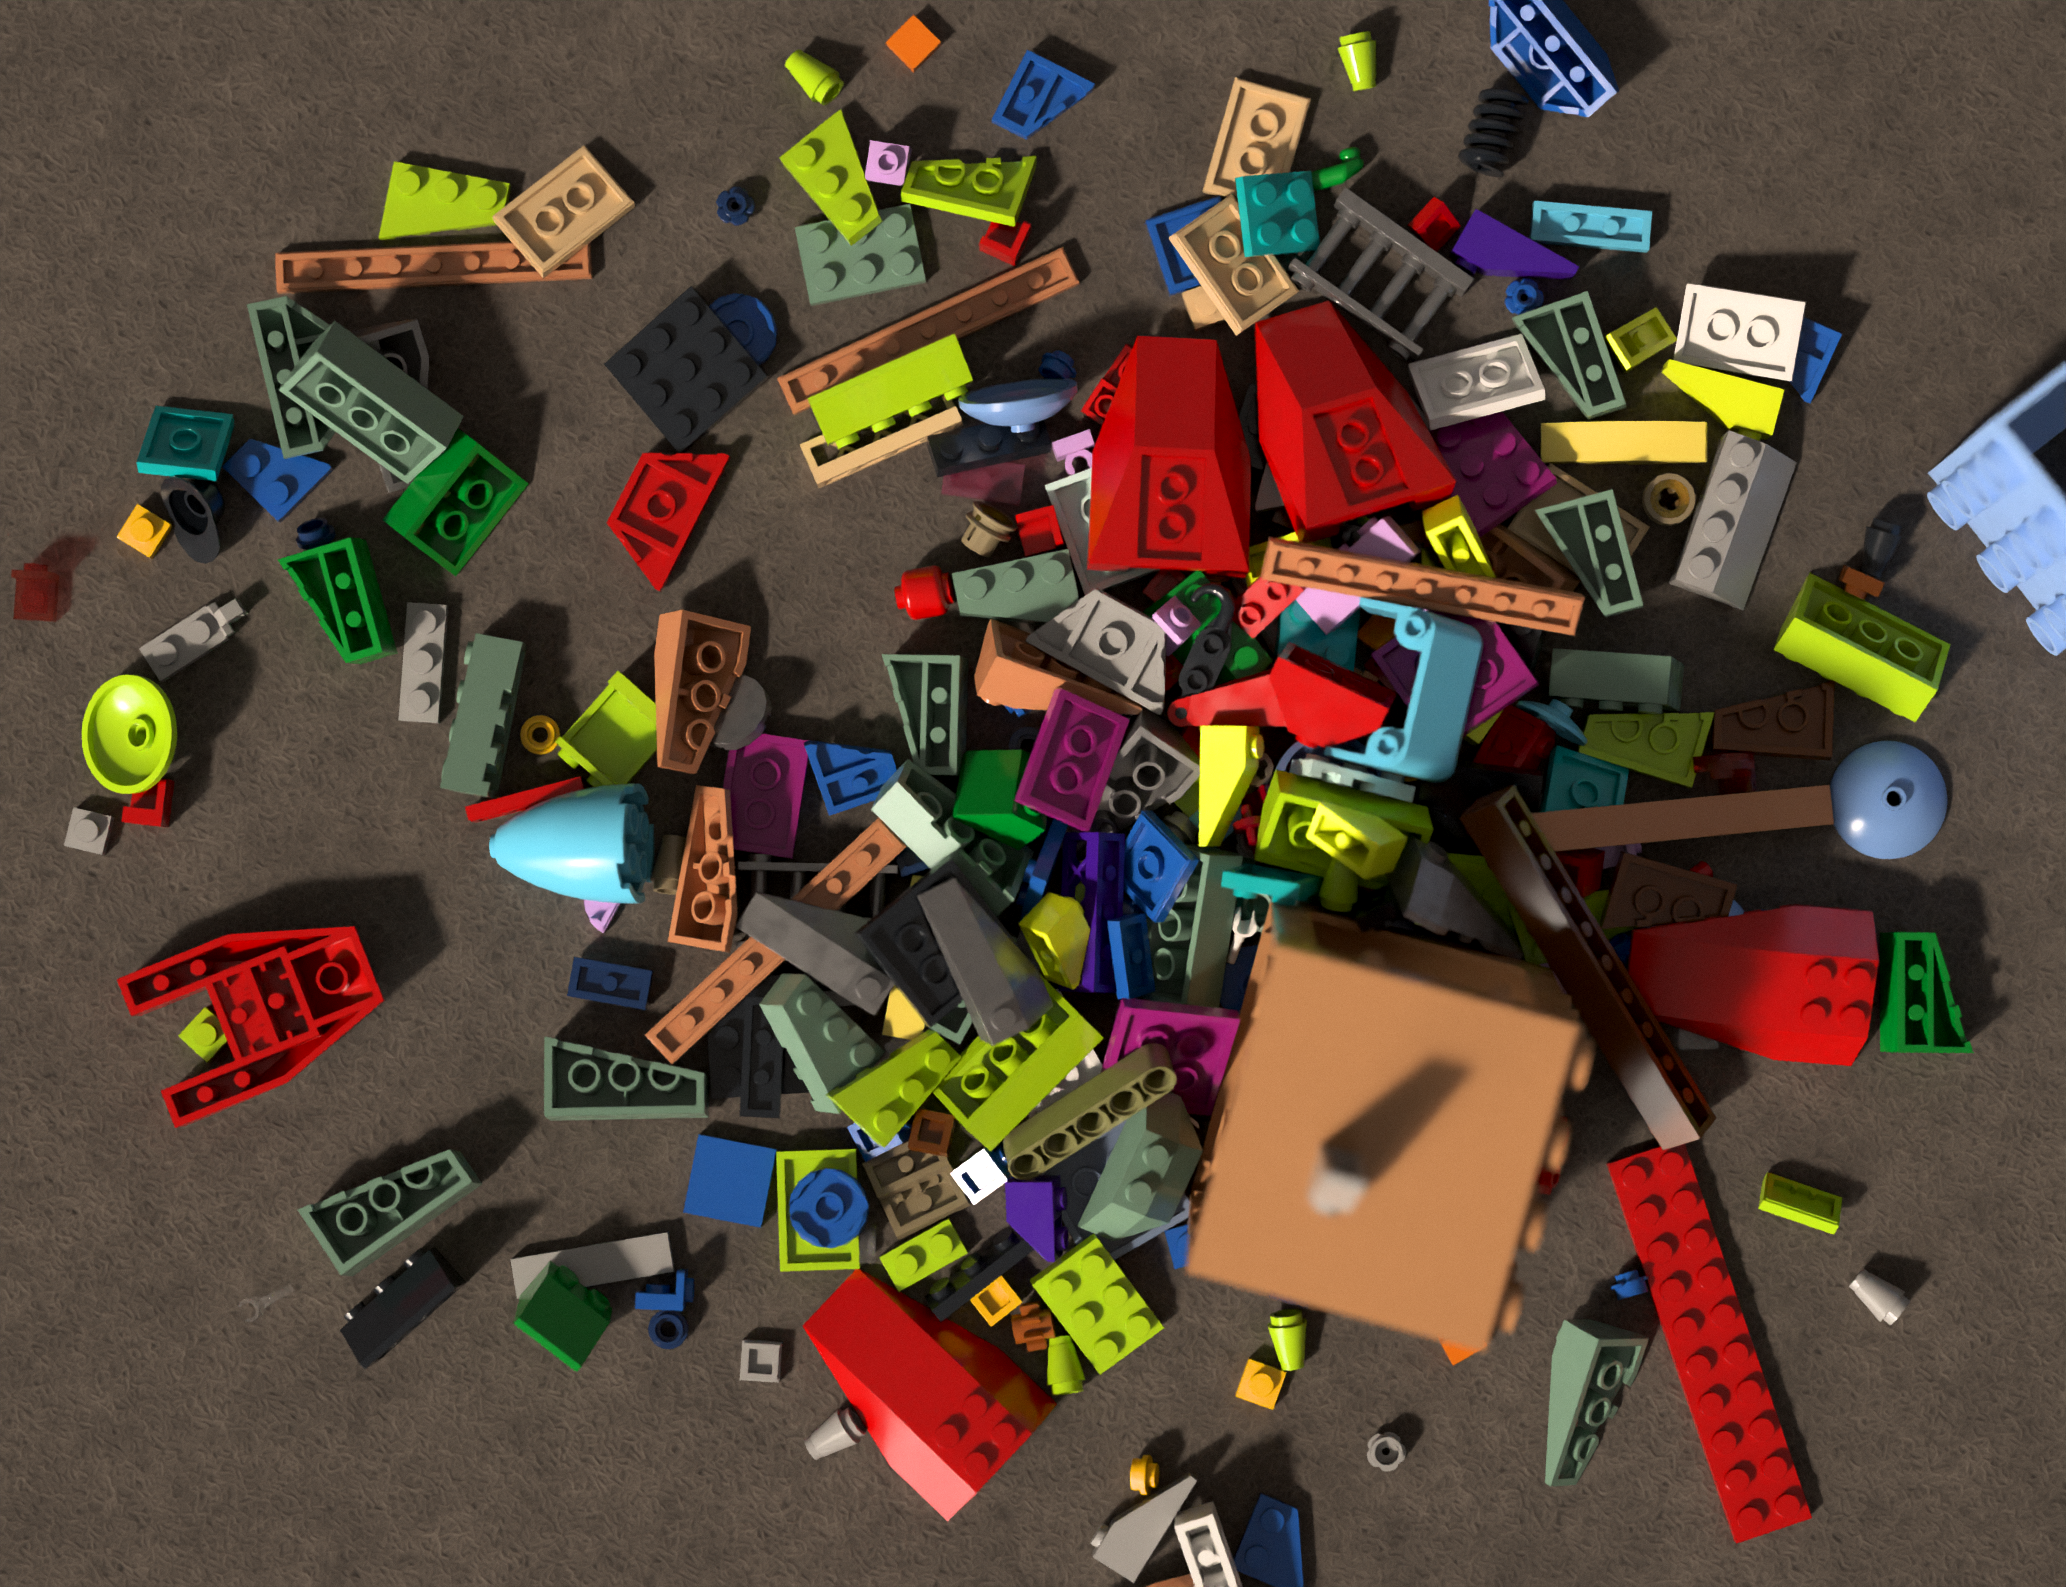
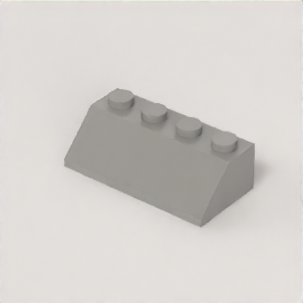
(1733, 520)

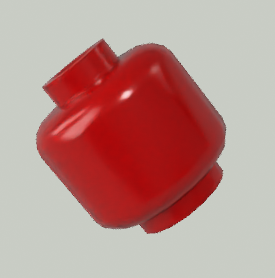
(924, 592)

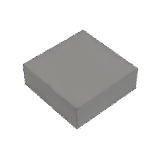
(761, 1360)

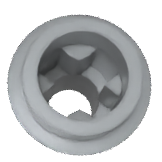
(1879, 1296)
(836, 1433)

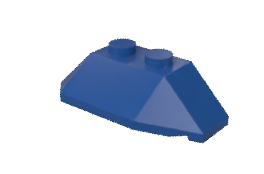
(1551, 55)

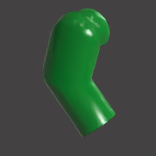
(1339, 173)

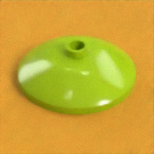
(129, 734)

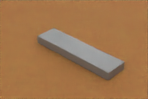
(601, 1261)

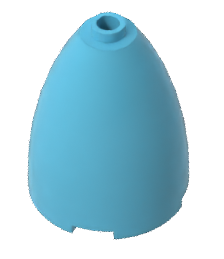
(582, 844)

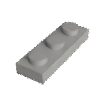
(423, 663)

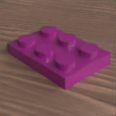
(1072, 759)
(766, 794)

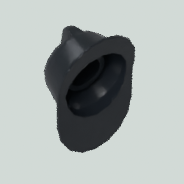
(194, 514)

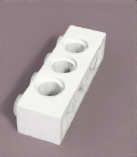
(1206, 1547)

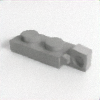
(192, 638)

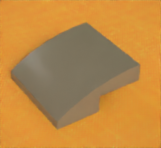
(914, 1188)

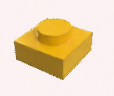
(144, 531)
(996, 1300)
(1260, 1383)

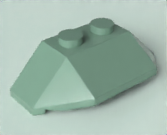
(282, 338)
(1145, 1172)

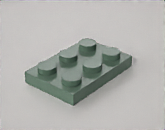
(876, 263)

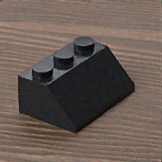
(400, 1306)

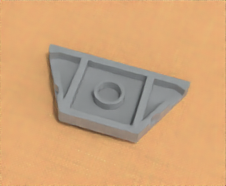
(1110, 645)

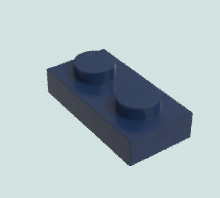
(610, 983)

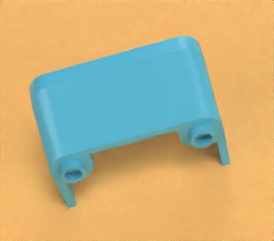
(1439, 699)

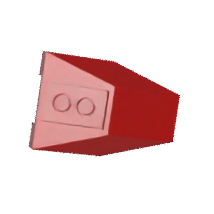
(1339, 425)
(1171, 466)

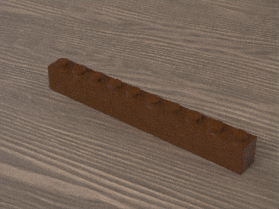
(1588, 967)

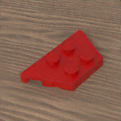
(663, 508)

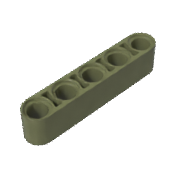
(1089, 1111)

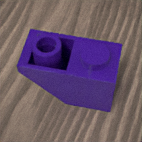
(1036, 1213)

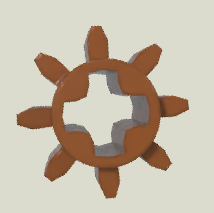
(1033, 1326)

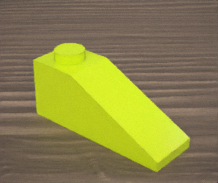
(1731, 400)
(1226, 770)

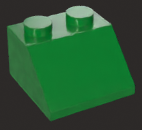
(988, 793)
(563, 1314)

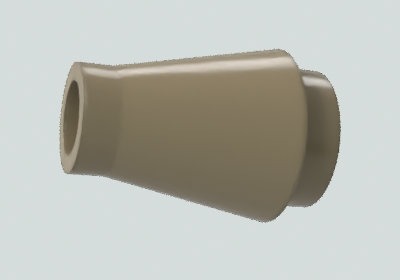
(668, 865)

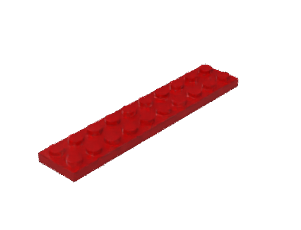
(1709, 1341)

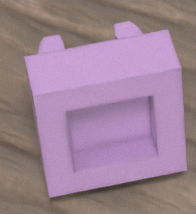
(1074, 447)

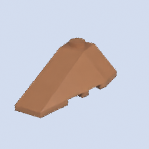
(706, 887)

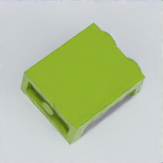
(613, 734)

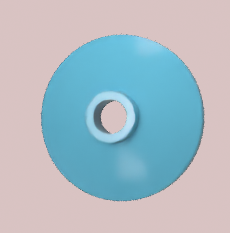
(1557, 717)

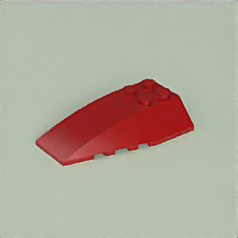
(1765, 981)
(926, 1389)

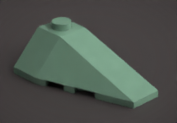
(1586, 1375)

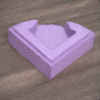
(600, 913)

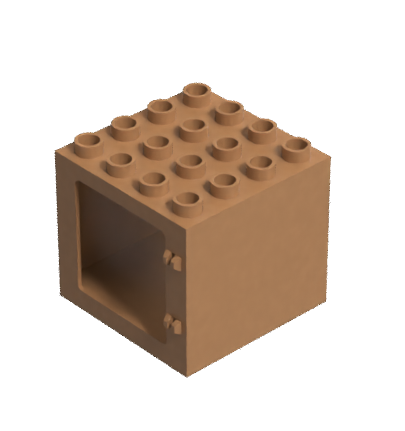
(1430, 1070)

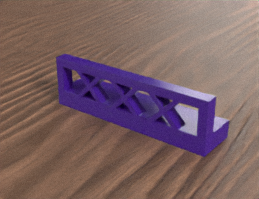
(1104, 886)

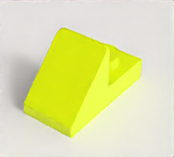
(1639, 339)

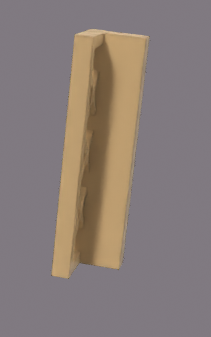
(880, 449)

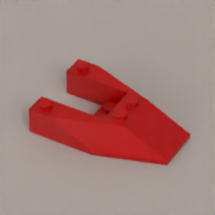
(276, 1000)

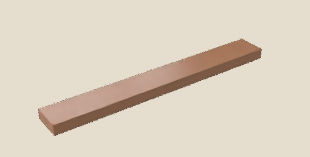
(416, 267)
(956, 316)
(1422, 586)
(1686, 818)
(754, 961)

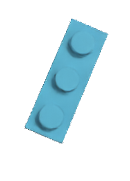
(1590, 226)

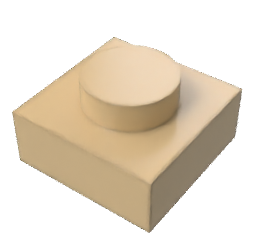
(1201, 308)

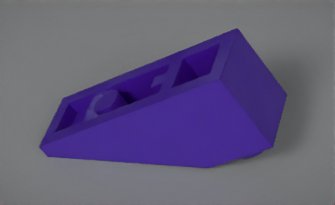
(1500, 251)

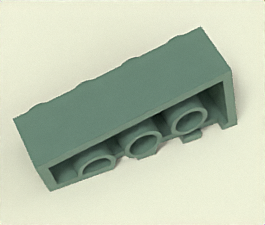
(484, 716)
(921, 816)
(612, 1086)
(379, 1215)

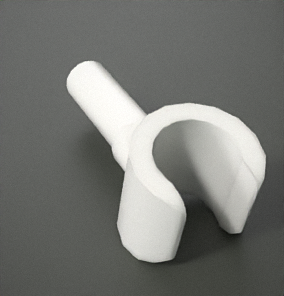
(1241, 930)

